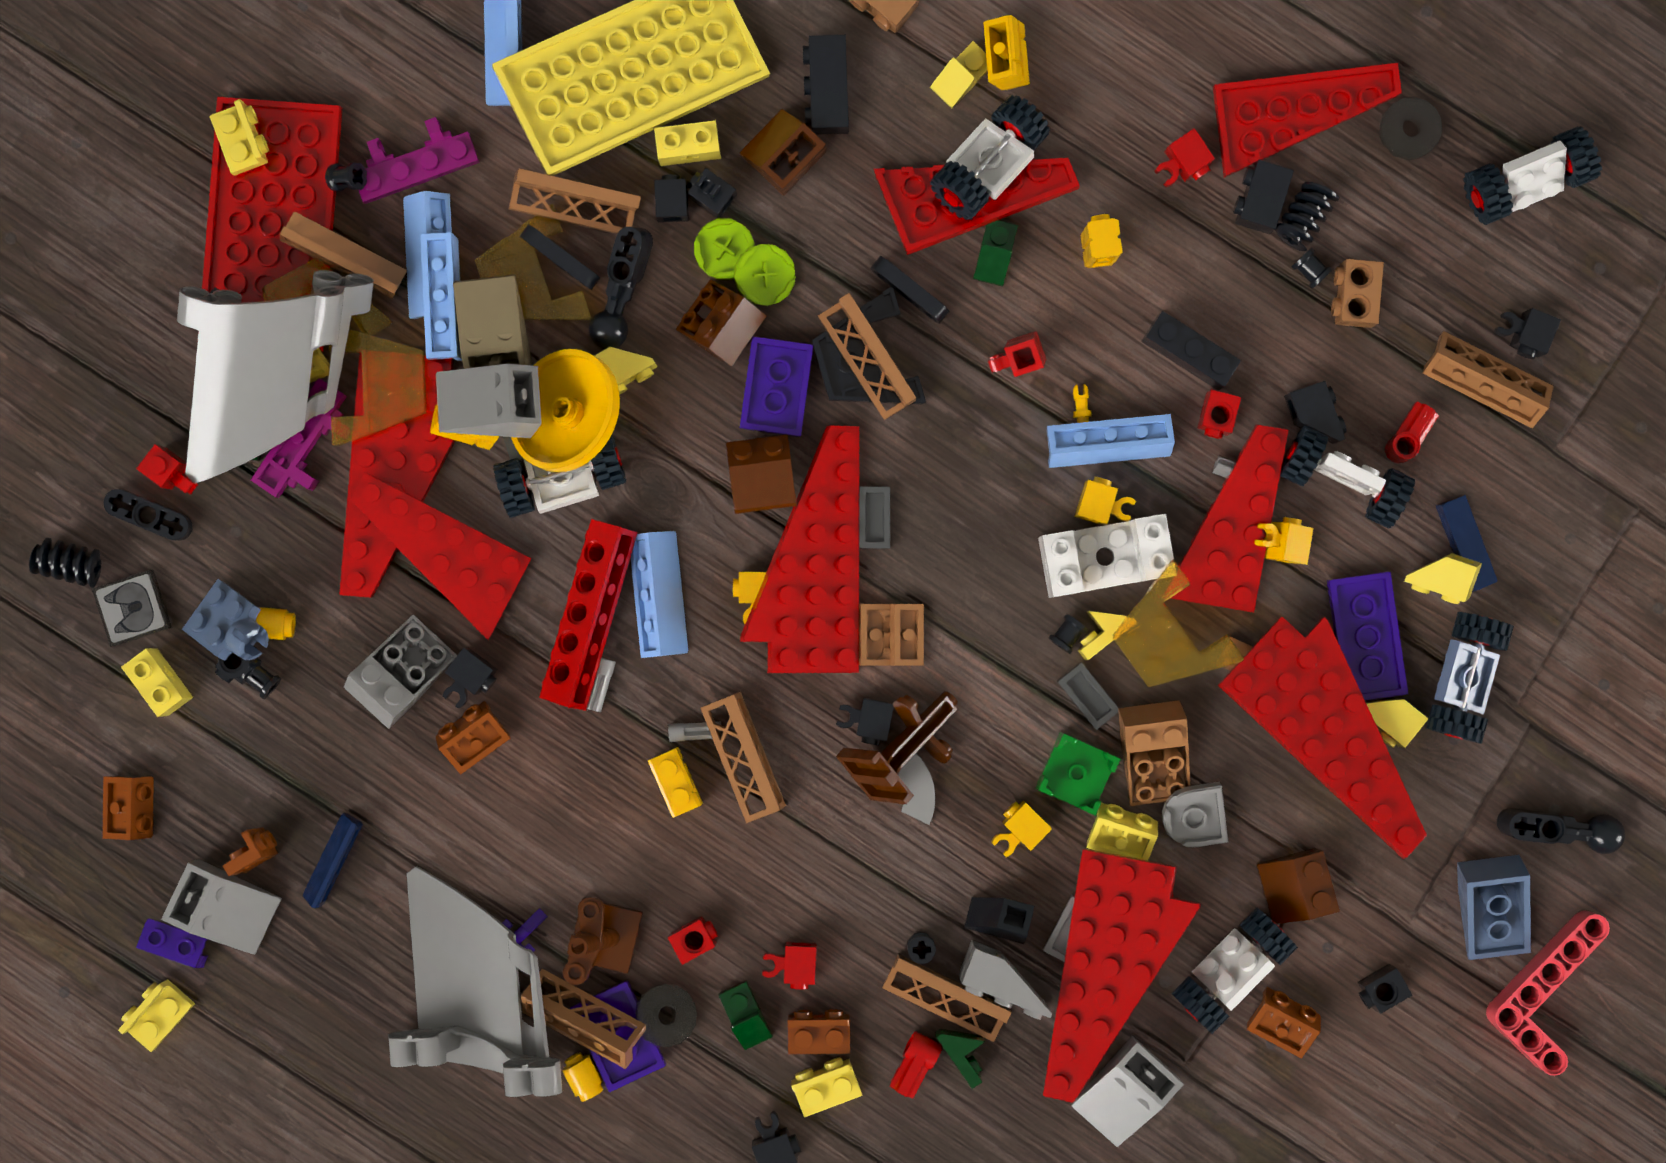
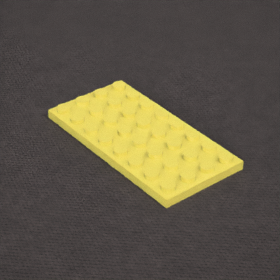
(627, 75)

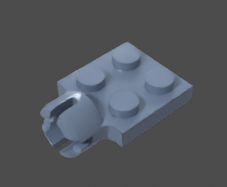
(227, 624)

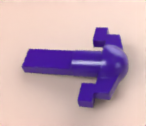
(527, 928)

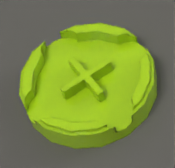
(720, 247)
(764, 274)

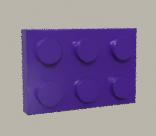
(776, 386)
(646, 1056)

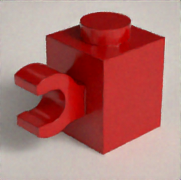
(1187, 157)
(1021, 354)
(166, 469)
(797, 963)

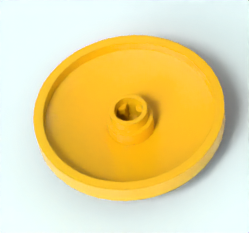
(576, 411)

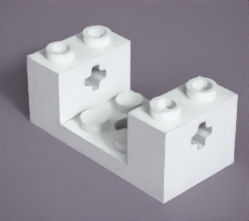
(1138, 548)

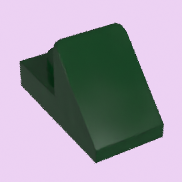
(995, 252)
(745, 1015)
(958, 1046)

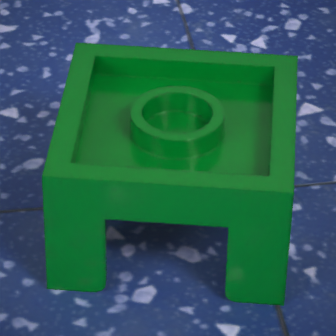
(1077, 773)

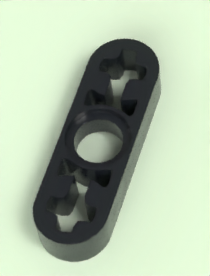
(559, 257)
(909, 289)
(124, 514)

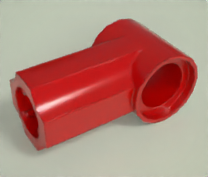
(1412, 432)
(919, 1057)

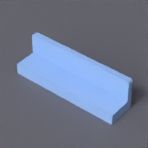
(502, 40)
(423, 214)
(439, 272)
(1110, 440)
(658, 595)

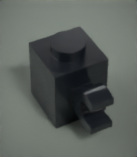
(711, 192)
(1531, 332)
(470, 674)
(872, 720)
(775, 1145)

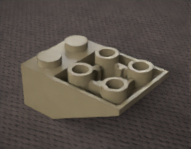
(491, 322)

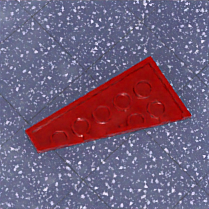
(926, 222)

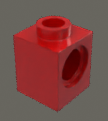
(1227, 403)
(686, 951)

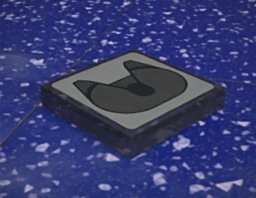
(131, 608)

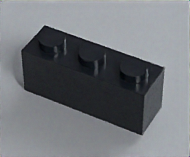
(826, 84)
(1191, 351)

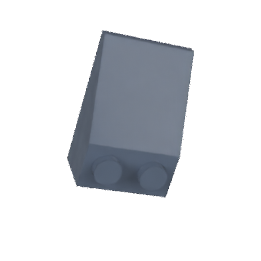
(1495, 906)

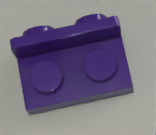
(172, 943)

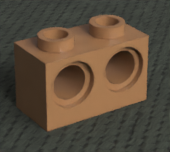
(1366, 295)

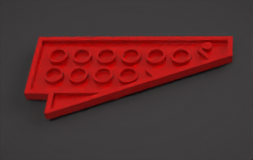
(402, 457)
(812, 584)
(1316, 711)
(1115, 948)

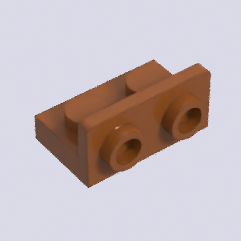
(471, 737)
(128, 807)
(260, 849)
(1285, 1022)
(819, 1032)

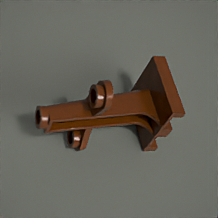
(879, 771)
(601, 938)

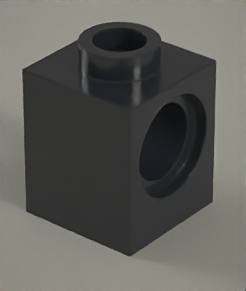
(671, 199)
(1397, 989)

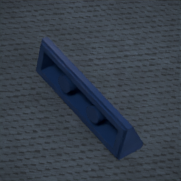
(1466, 538)
(332, 860)

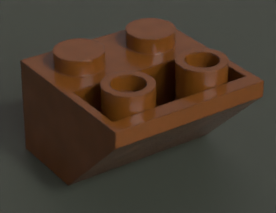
(784, 151)
(721, 322)

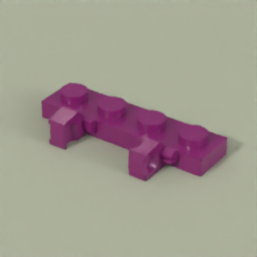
(440, 157)
(285, 462)

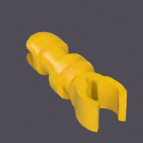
(1081, 402)

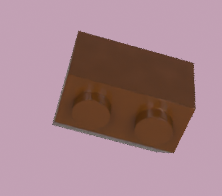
(761, 474)
(1298, 887)

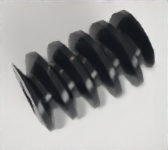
(1304, 213)
(66, 564)

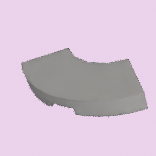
(920, 783)

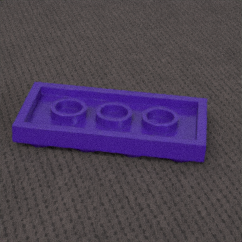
(1369, 633)

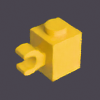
(1098, 502)
(1286, 541)
(747, 588)
(1024, 825)

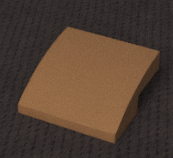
(891, 634)

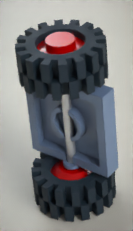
(1468, 676)

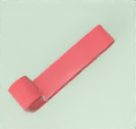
(1543, 987)

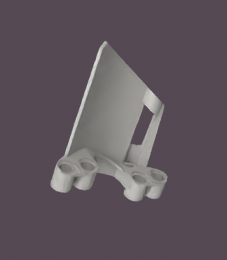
(259, 365)
(472, 993)

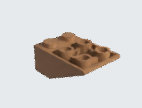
(1154, 751)

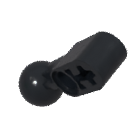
(609, 326)
(1601, 833)

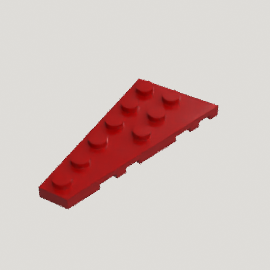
(1279, 112)
(1223, 555)
(457, 559)

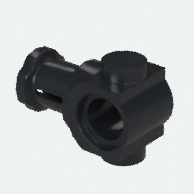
(249, 672)

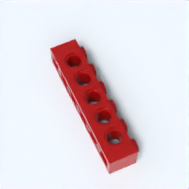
(588, 615)

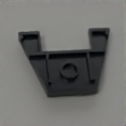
(836, 373)

